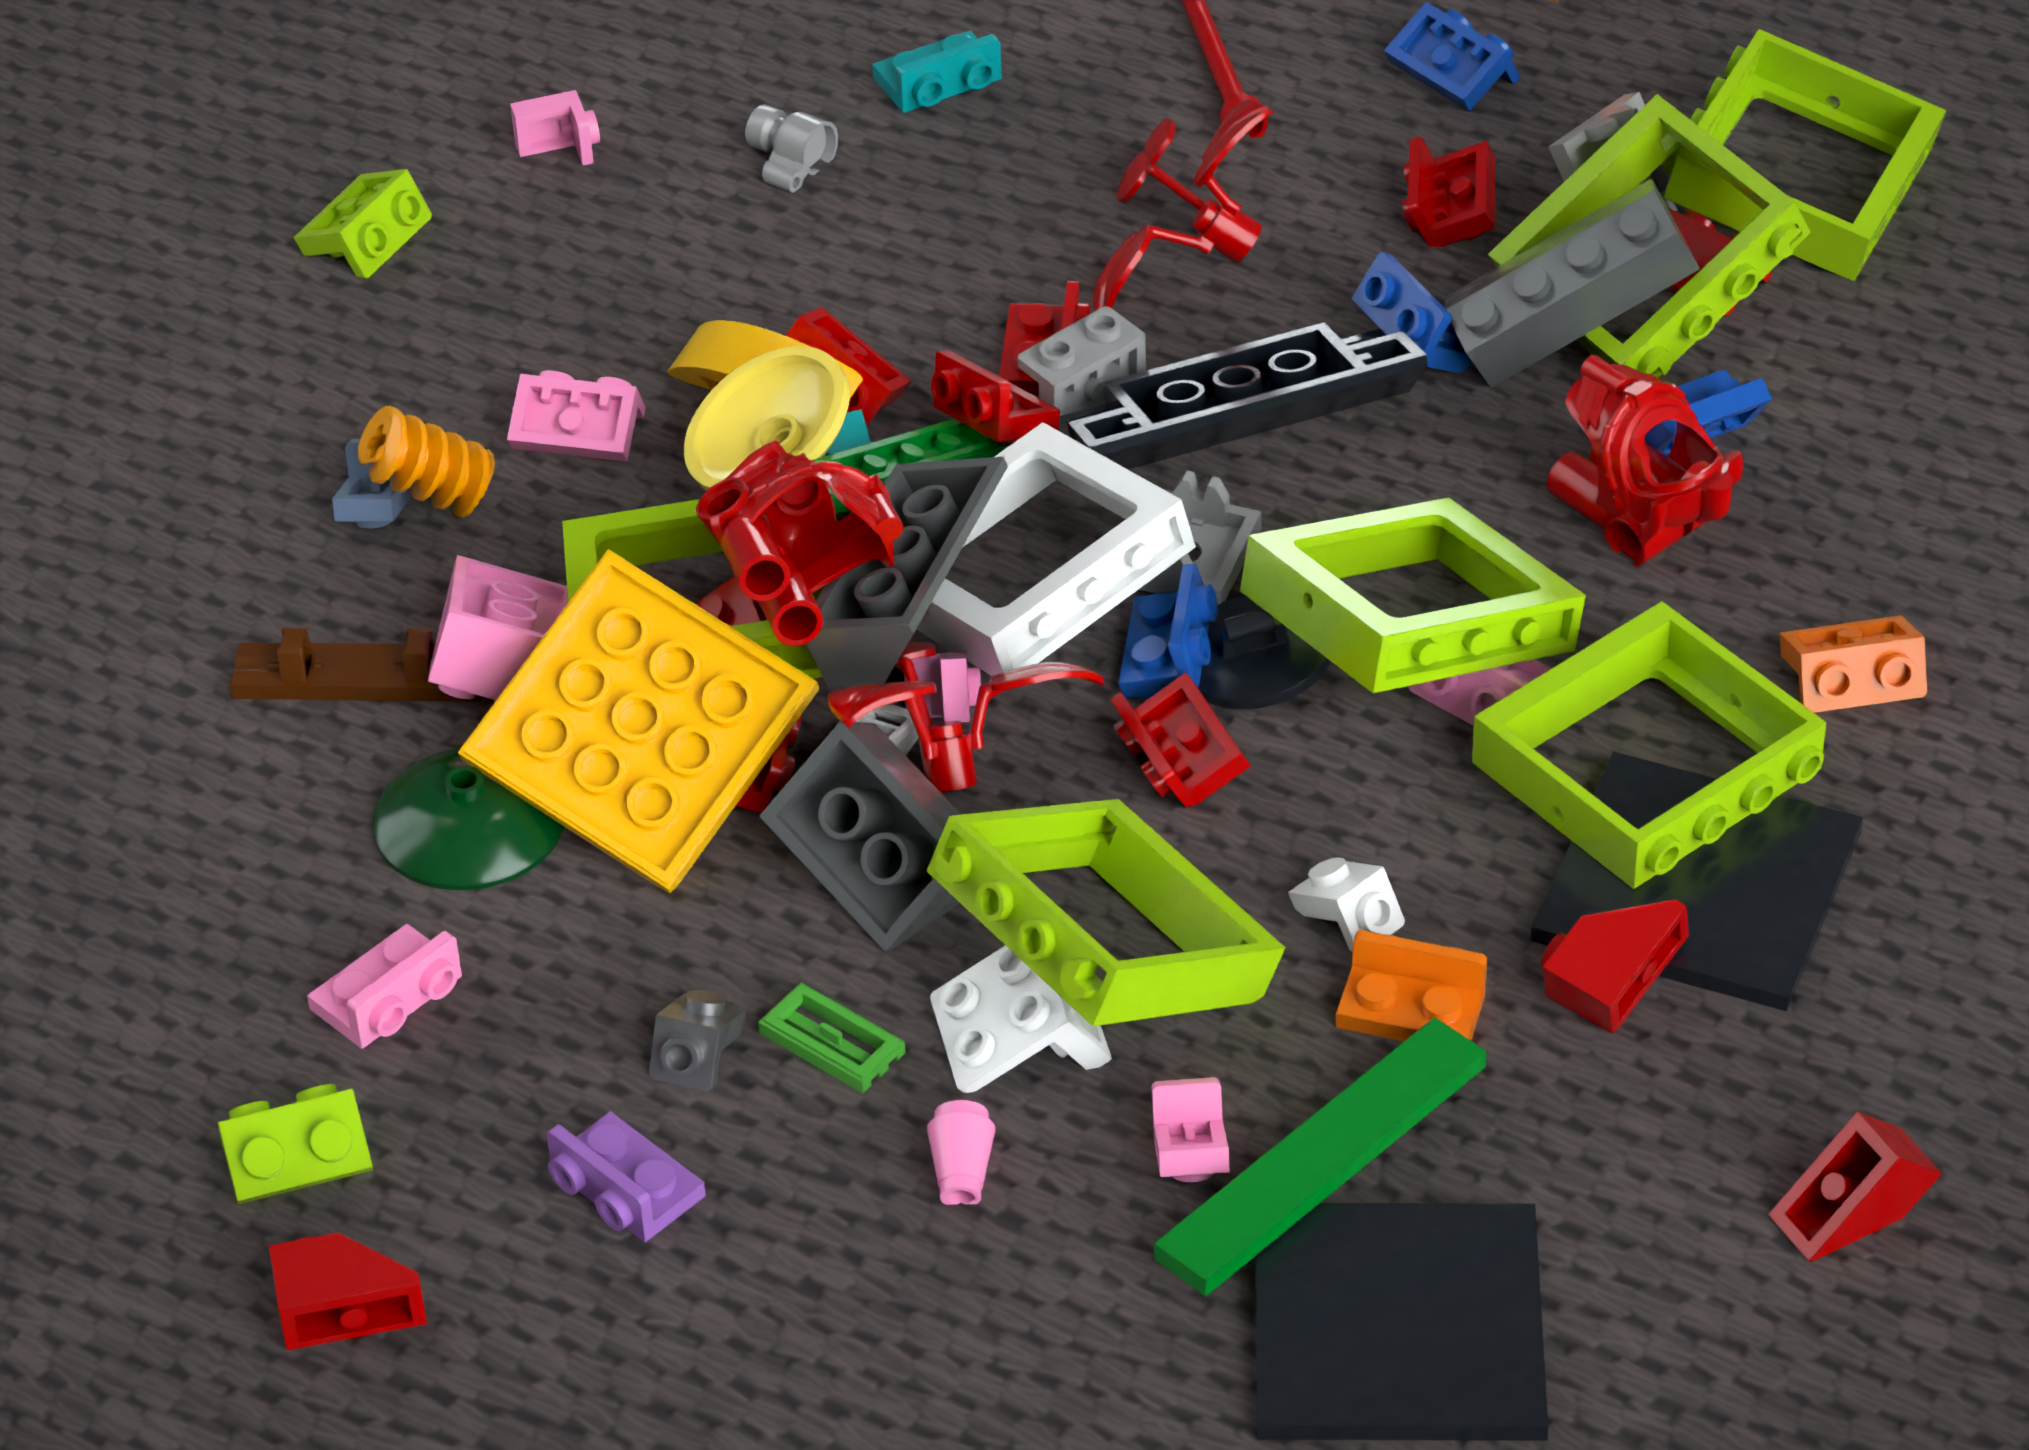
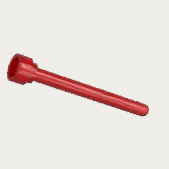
(1219, 62)

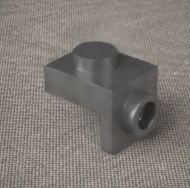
(691, 1038)

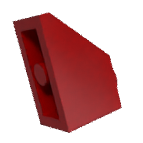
(1613, 960)
(1854, 1187)
(341, 1291)

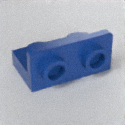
(1451, 56)
(1403, 304)
(1719, 407)
(1168, 636)

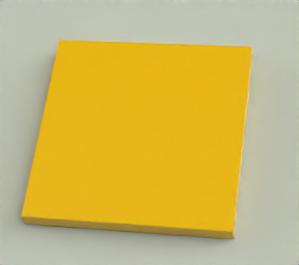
(639, 721)

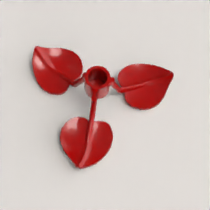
(1219, 223)
(944, 745)

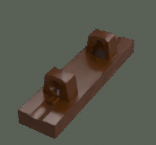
(337, 670)

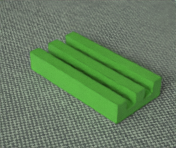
(824, 1044)

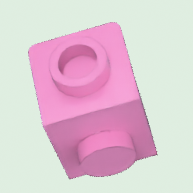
(554, 124)
(955, 685)
(1189, 1129)

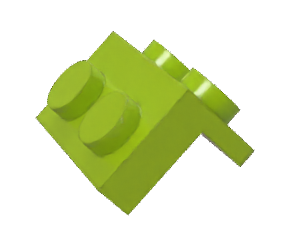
(294, 1143)

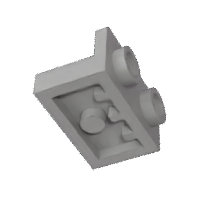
(1084, 356)

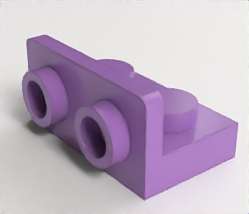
(623, 1176)

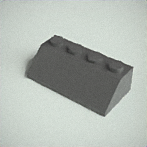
(1570, 284)
(878, 607)

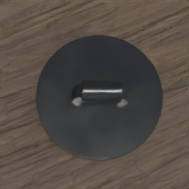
(1256, 659)

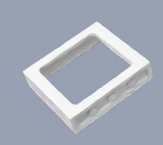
(1082, 588)

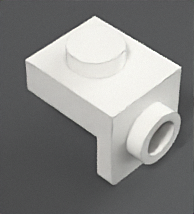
(1352, 895)

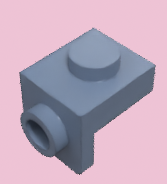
(363, 500)

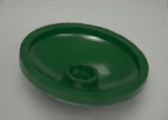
(459, 827)

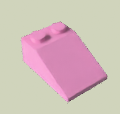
(490, 627)

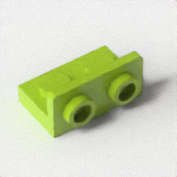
(367, 221)

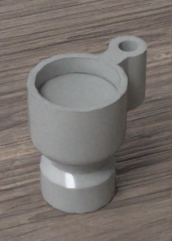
(794, 142)

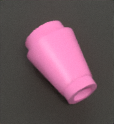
(960, 1149)

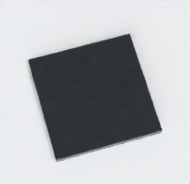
(1748, 896)
(1402, 1325)

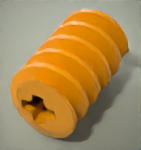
(426, 461)

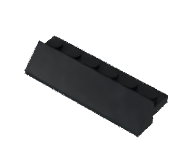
(1243, 392)

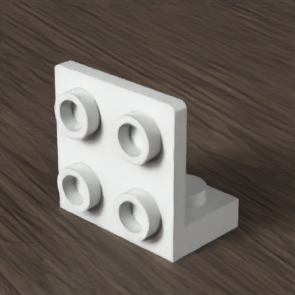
(1003, 1016)

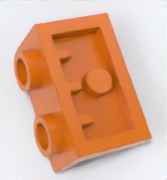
(1857, 663)
(1406, 983)

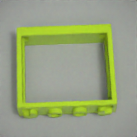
(1720, 284)
(1225, 950)

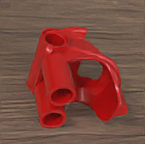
(1629, 485)
(799, 539)

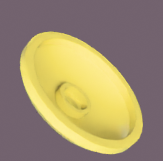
(779, 396)

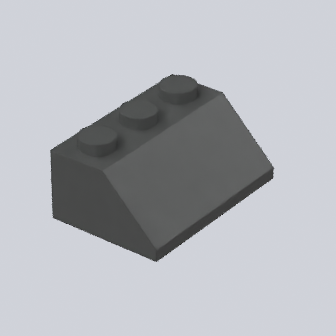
(867, 831)

